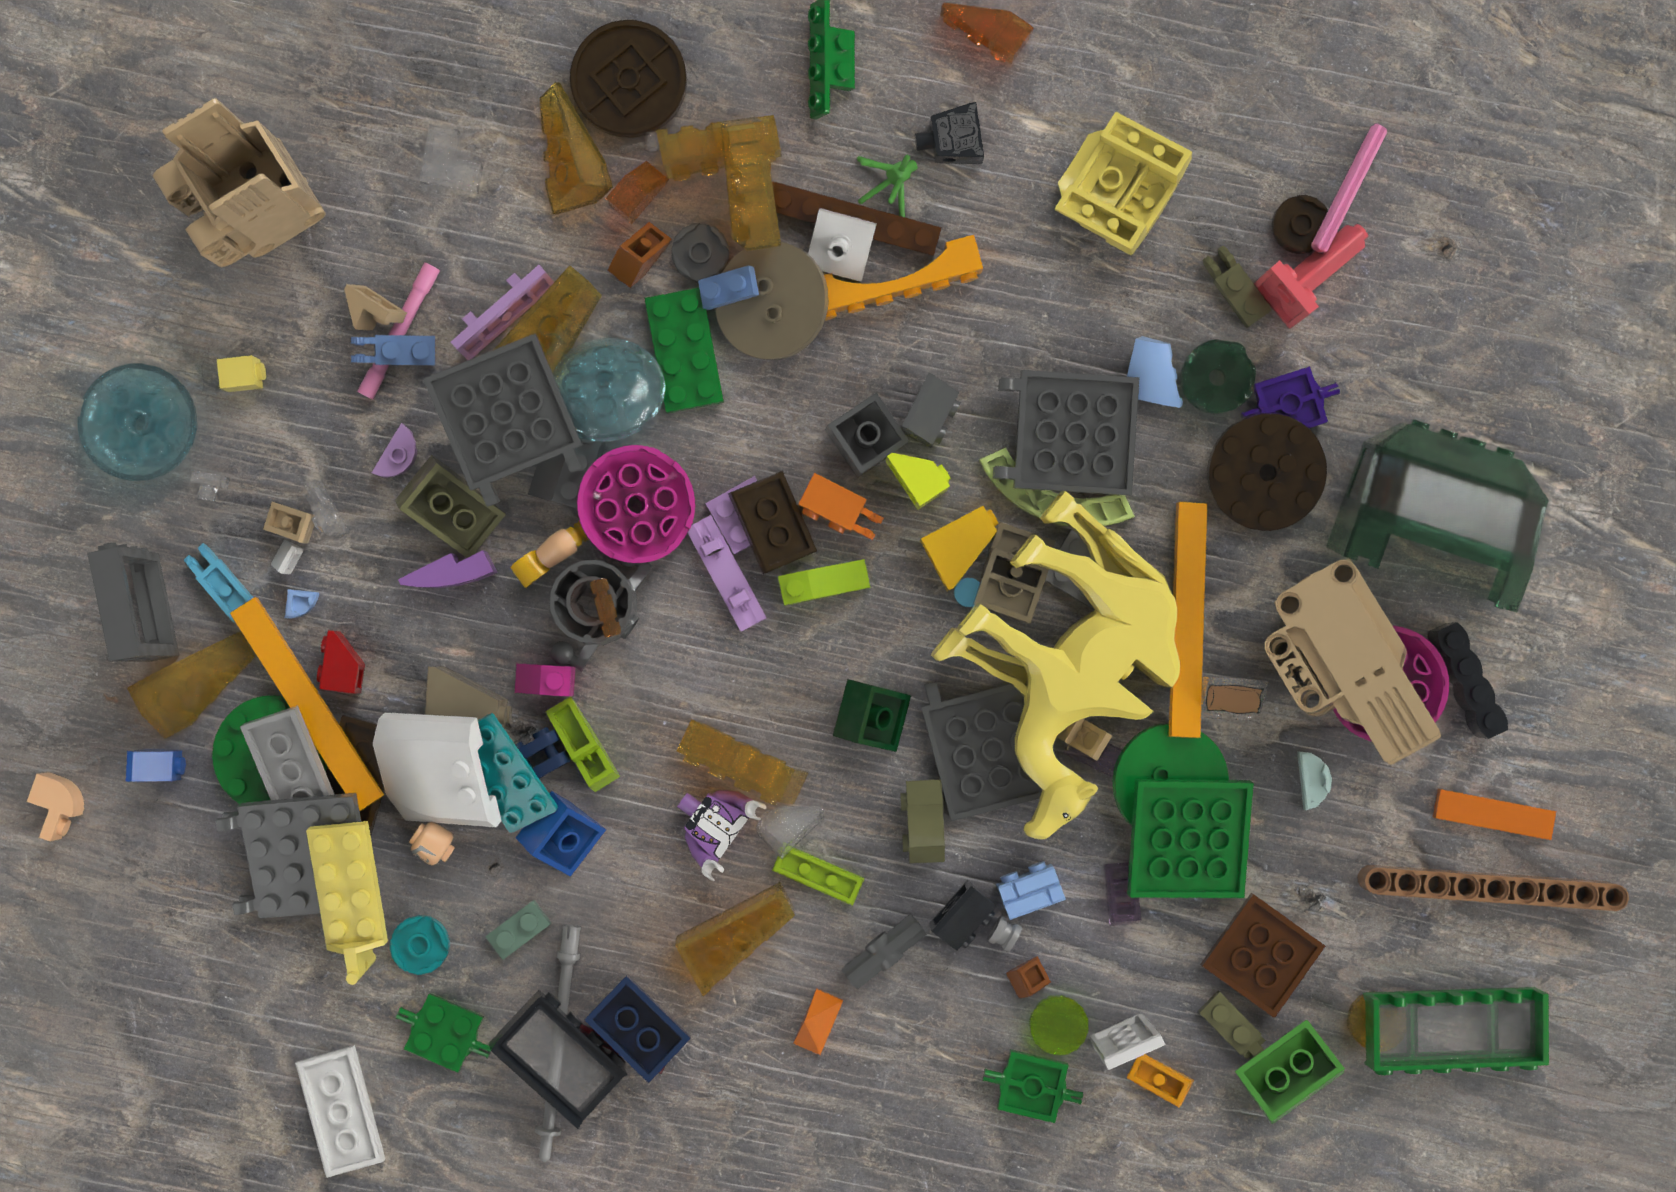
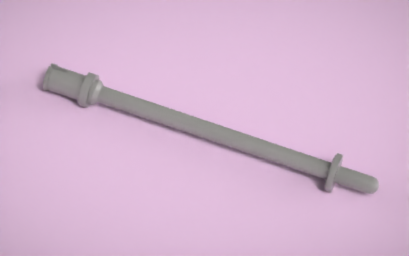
(568, 957)

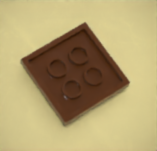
(1262, 955)

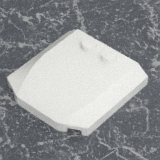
(434, 769)

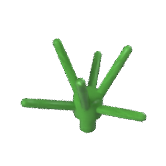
(896, 175)

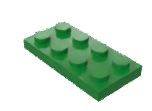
(684, 350)

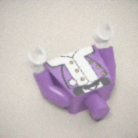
(715, 824)

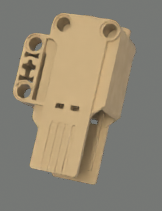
(211, 176)
(1354, 657)

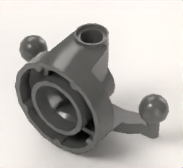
(576, 622)

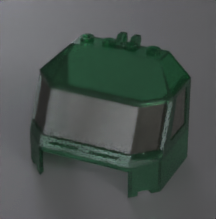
(1446, 498)

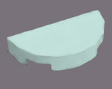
(1314, 779)

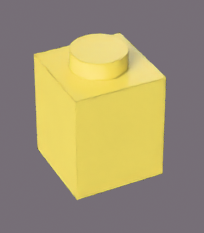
(240, 373)

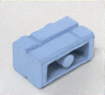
(1030, 890)

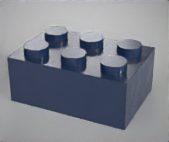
(637, 1028)

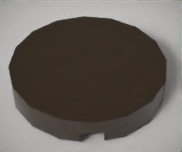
(1298, 222)

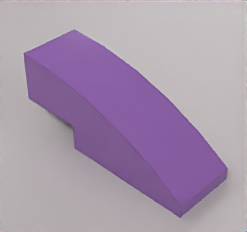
(451, 572)

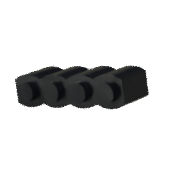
(1469, 687)

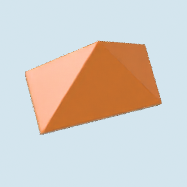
(818, 1021)

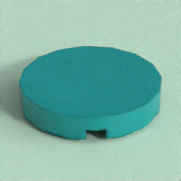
(419, 944)

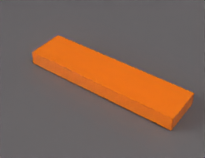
(1494, 814)

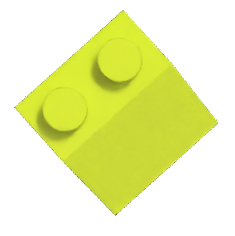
(919, 478)

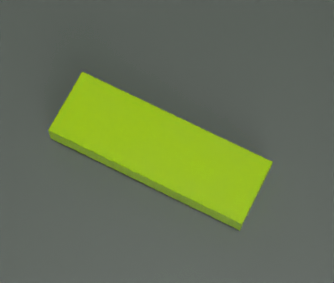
(819, 875)

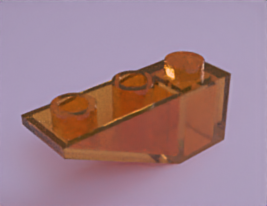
(994, 28)

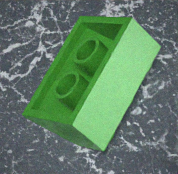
(1289, 1071)

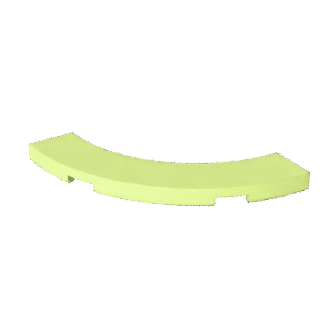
(1105, 509)

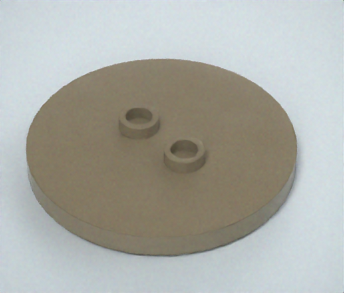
(788, 307)

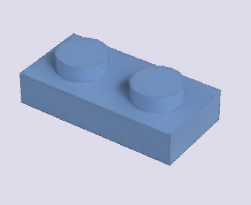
(728, 287)

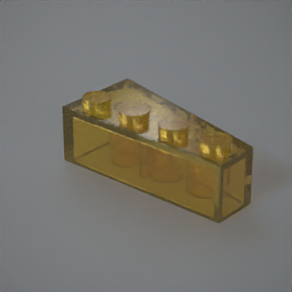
(702, 150)
(749, 184)
(558, 316)
(741, 763)
(733, 935)

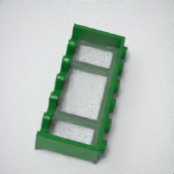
(1456, 1030)

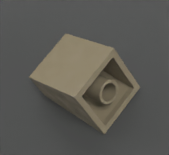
(456, 695)

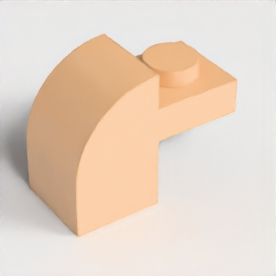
(61, 799)

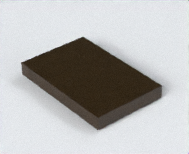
(772, 522)

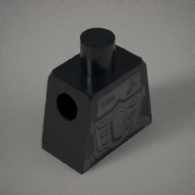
(954, 136)

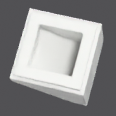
(287, 557)

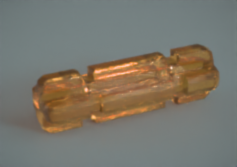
(605, 607)

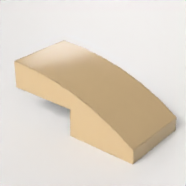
(1086, 738)

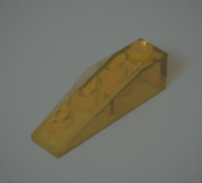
(575, 164)
(184, 689)

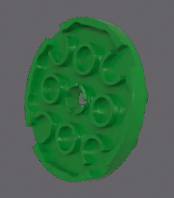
(232, 756)

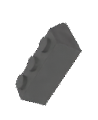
(556, 483)

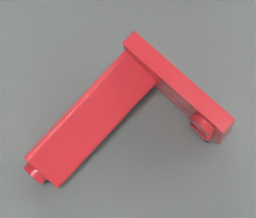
(1291, 289)

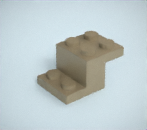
(1007, 588)

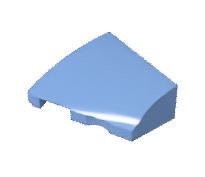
(1153, 364)

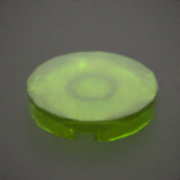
(1058, 1025)

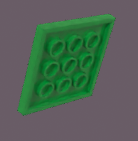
(1189, 838)

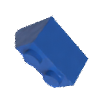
(561, 837)

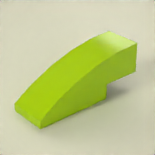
(582, 744)

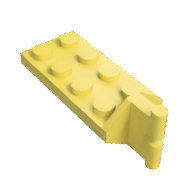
(348, 893)

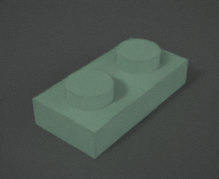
(518, 929)

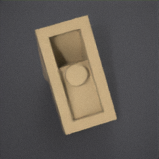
(369, 308)
(289, 522)

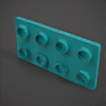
(510, 778)

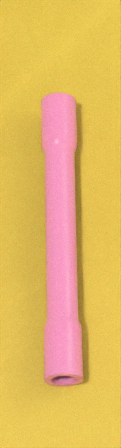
(421, 287)

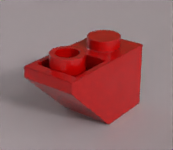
(341, 665)

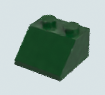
(871, 715)

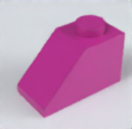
(545, 679)

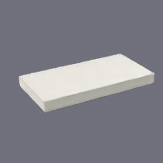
(1126, 1041)
(340, 1111)

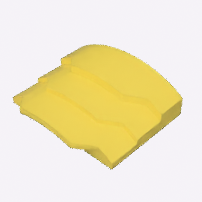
(1122, 181)

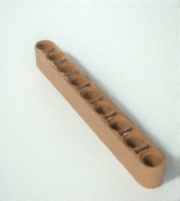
(1506, 888)

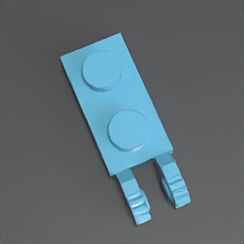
(219, 581)

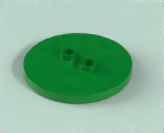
(1158, 756)

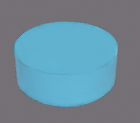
(966, 591)

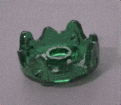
(1237, 371)

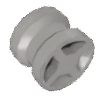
(1004, 933)

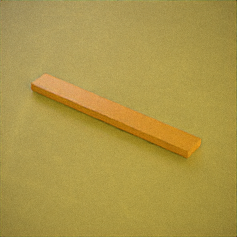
(1189, 629)
(301, 692)

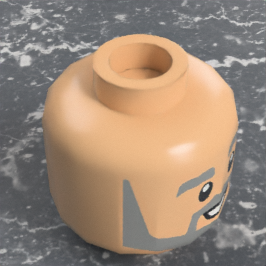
(432, 843)

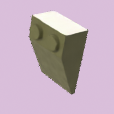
(448, 508)

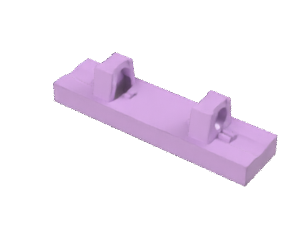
(502, 313)
(726, 573)

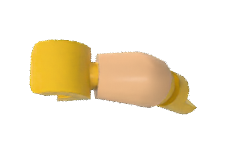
(552, 552)

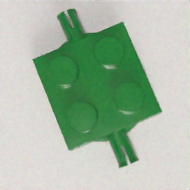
(443, 1032)
(1032, 1086)

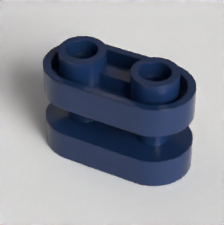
(544, 741)

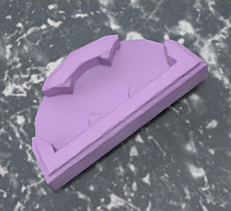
(398, 455)

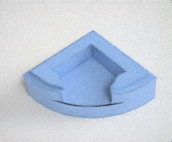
(299, 603)

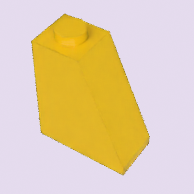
(959, 544)

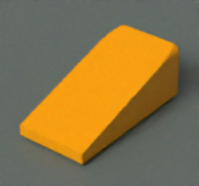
(1160, 1079)

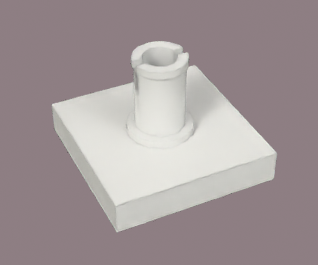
(841, 244)

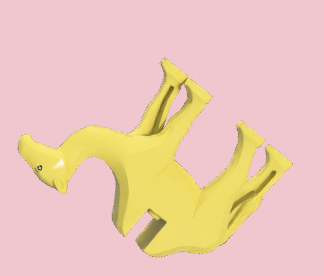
(1082, 671)

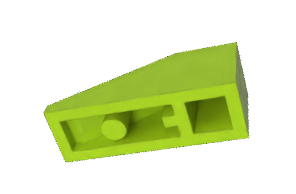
(823, 582)

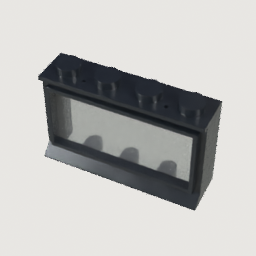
(558, 1057)

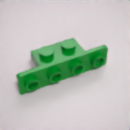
(830, 59)

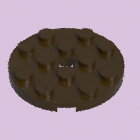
(1297, 464)

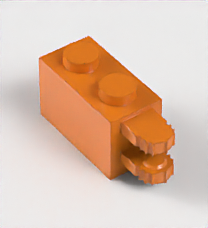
(837, 506)

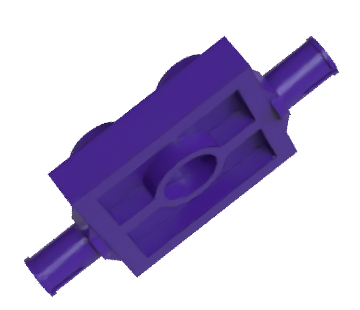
(1293, 396)

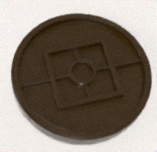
(628, 78)

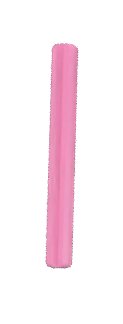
(1349, 188)

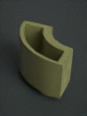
(924, 821)

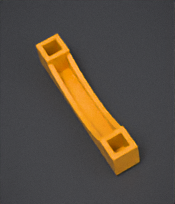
(957, 262)

